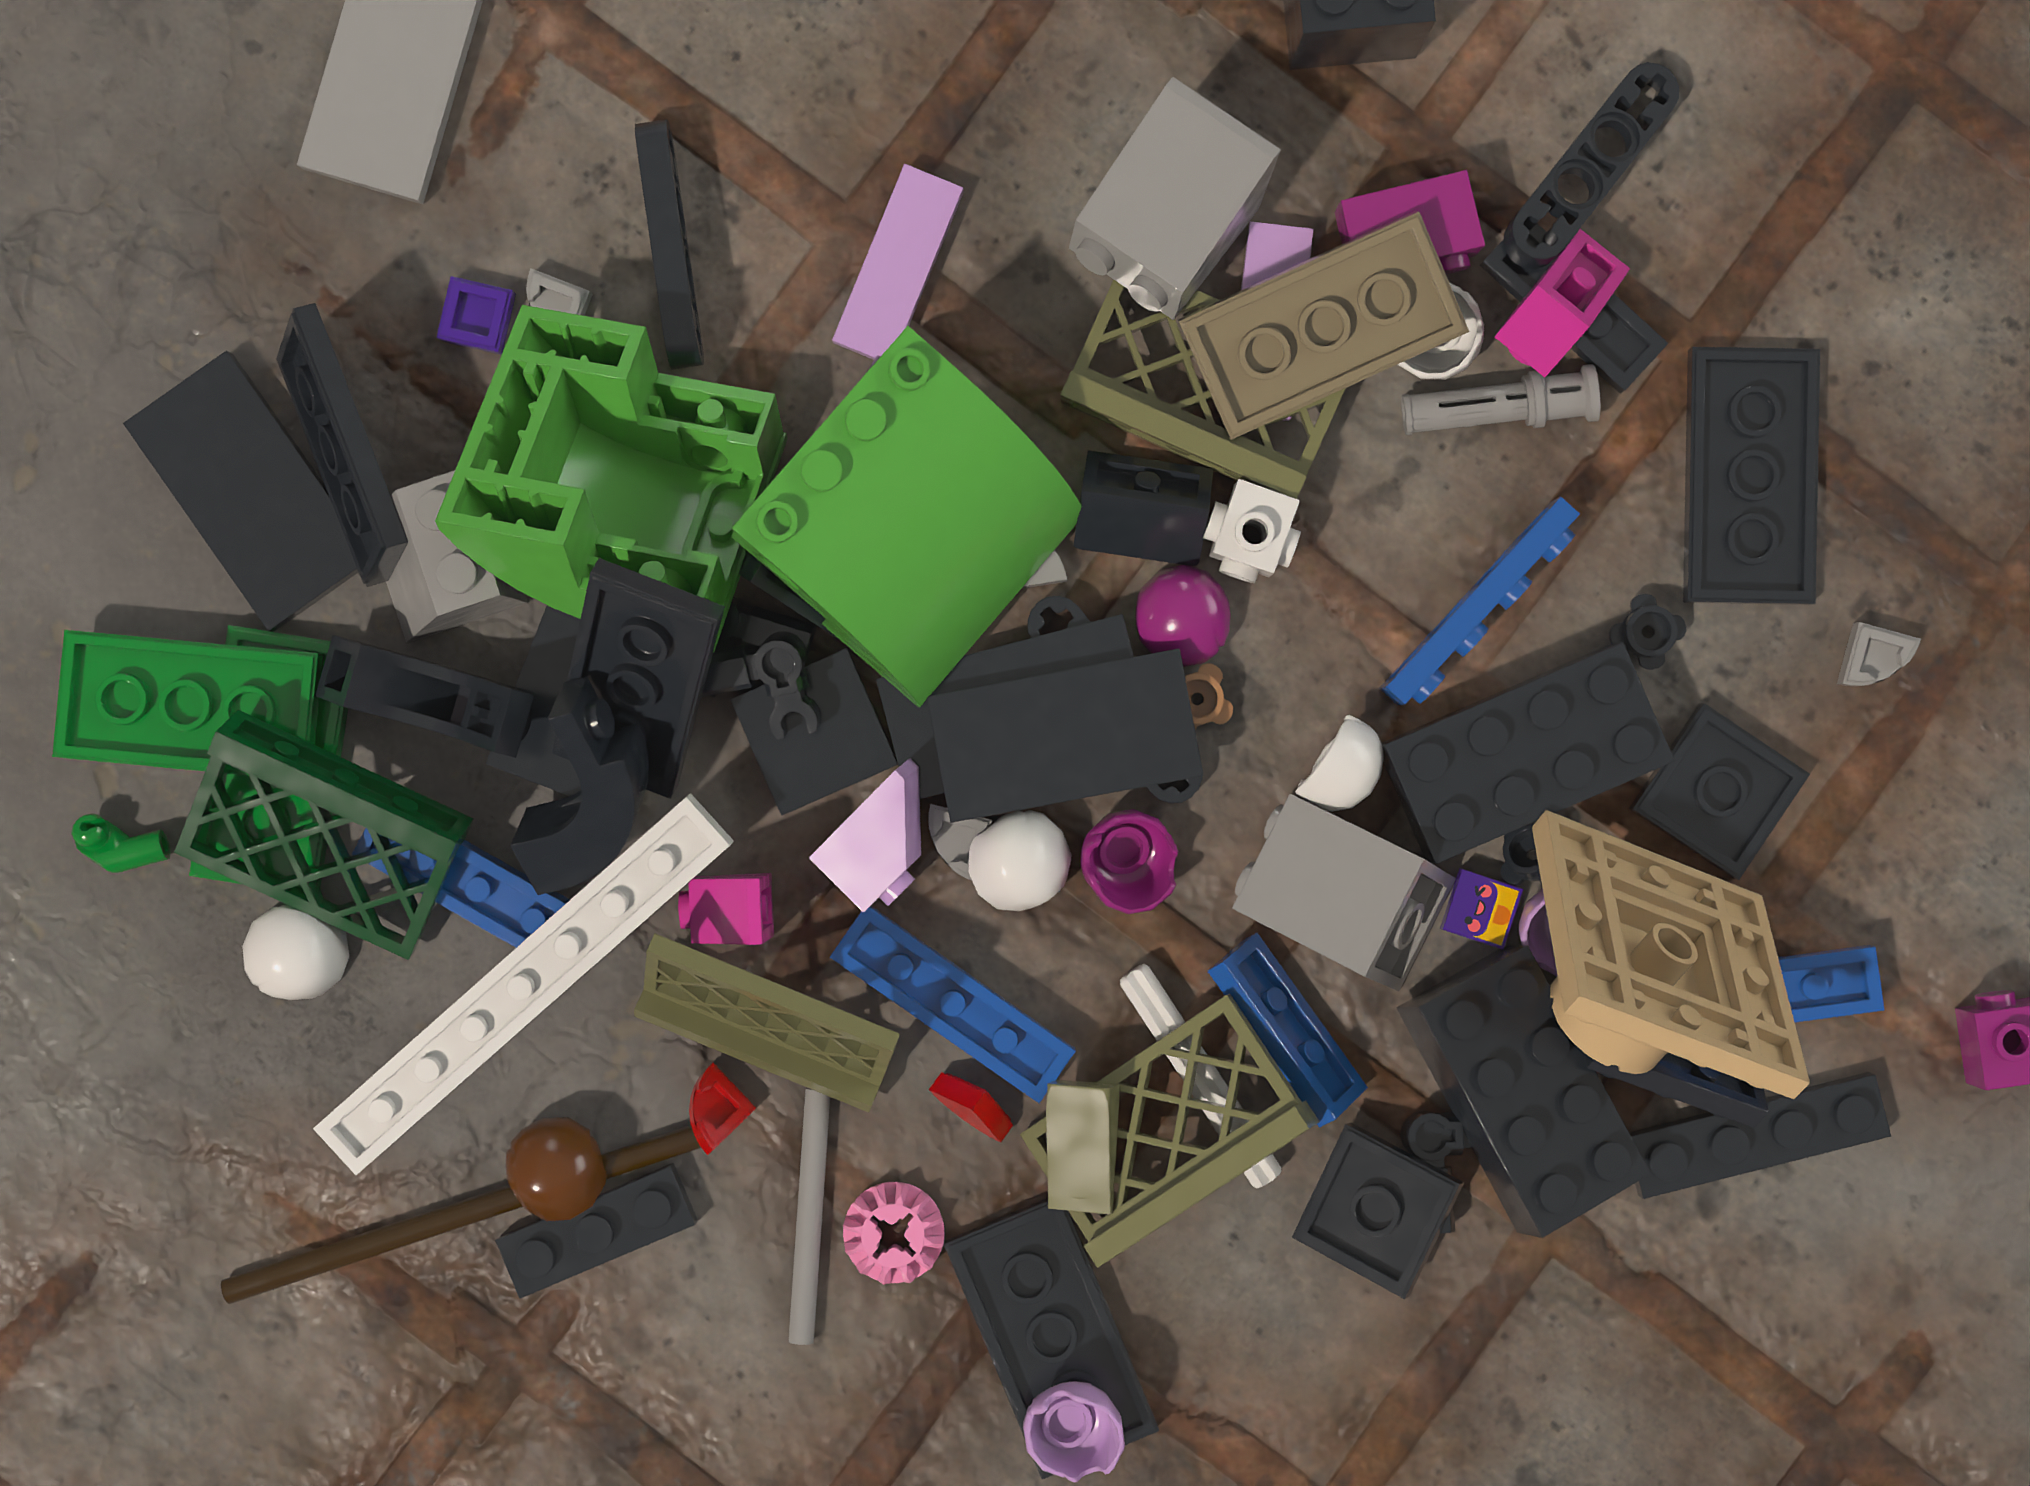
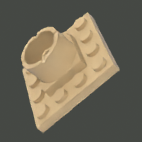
(1663, 961)

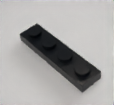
(1718, 1148)

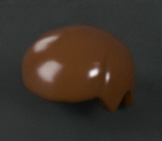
(555, 1168)

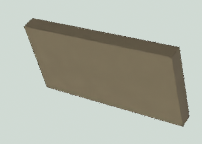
(1324, 325)

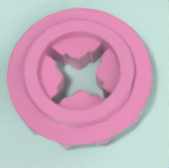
(890, 1203)

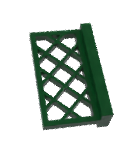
(331, 786)

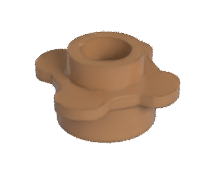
(1214, 706)

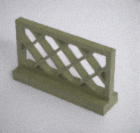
(1171, 425)
(764, 1023)
(1212, 1165)

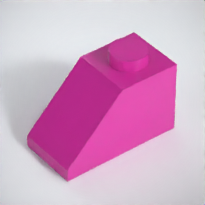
(1562, 304)
(728, 909)

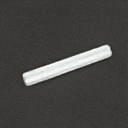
(1163, 1018)

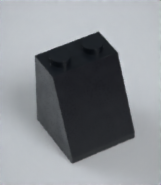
(1355, 31)

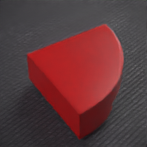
(972, 1105)
(716, 1108)

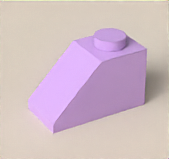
(877, 842)

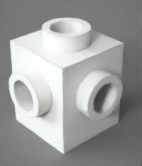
(1270, 514)

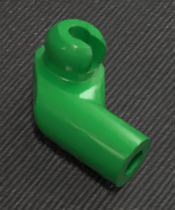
(114, 848)

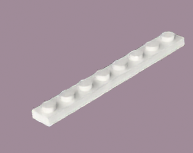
(524, 984)

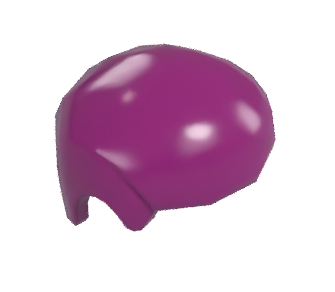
(1183, 611)
(1129, 861)

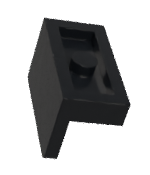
(1143, 508)

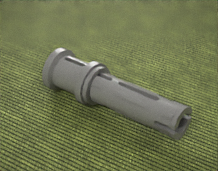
(1532, 400)

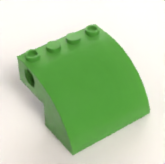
(607, 461)
(911, 516)

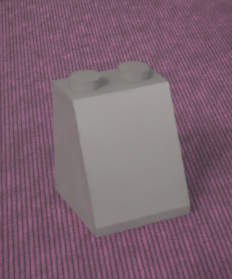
(1174, 200)
(434, 580)
(1342, 891)

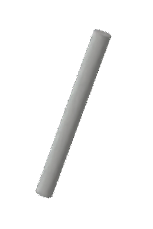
(809, 1218)

